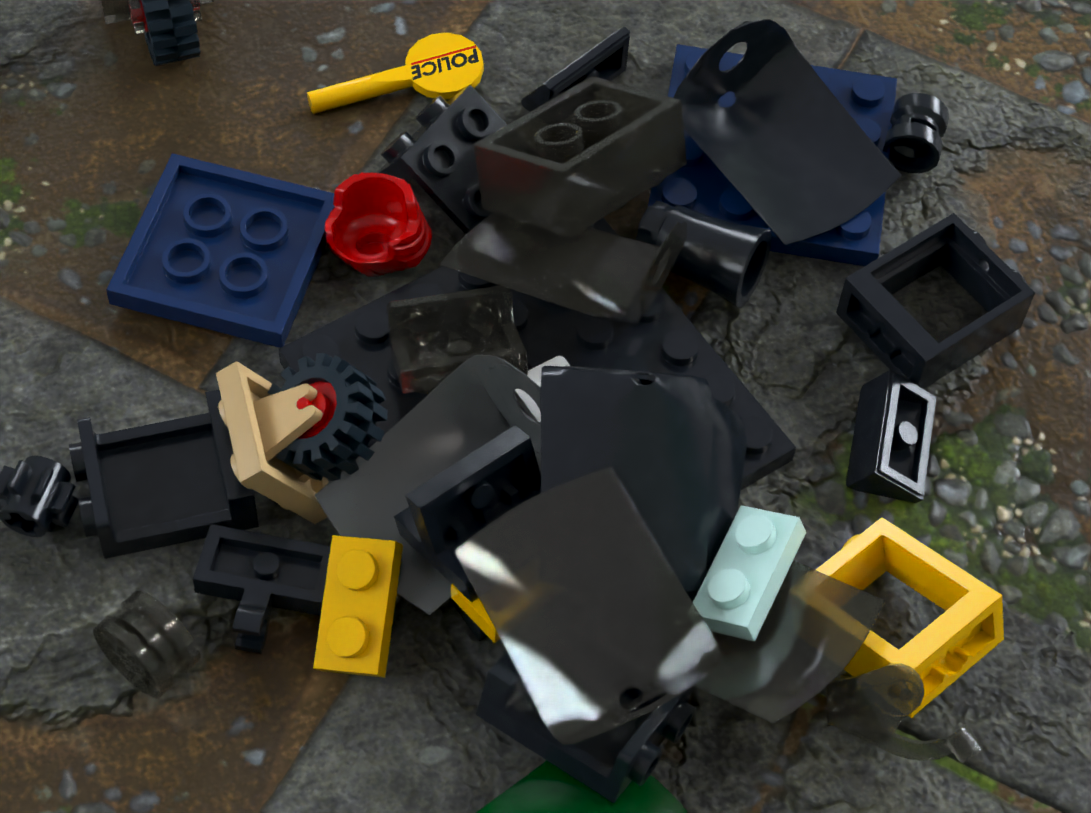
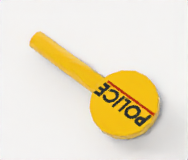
(433, 67)

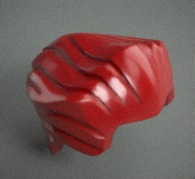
(377, 225)

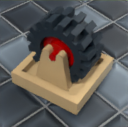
(302, 433)

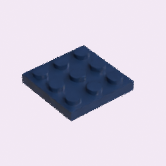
(224, 250)

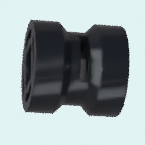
(916, 132)

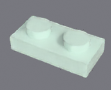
(748, 571)

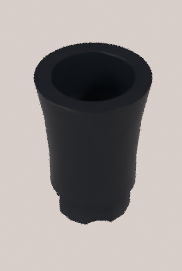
(716, 253)

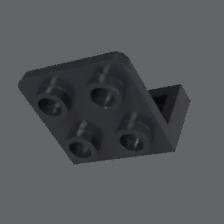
(443, 154)

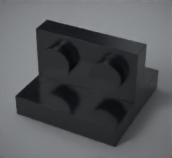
(467, 499)

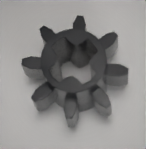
(36, 496)

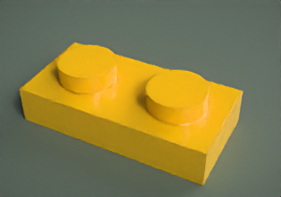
(358, 606)

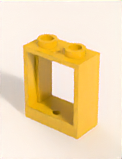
(953, 640)

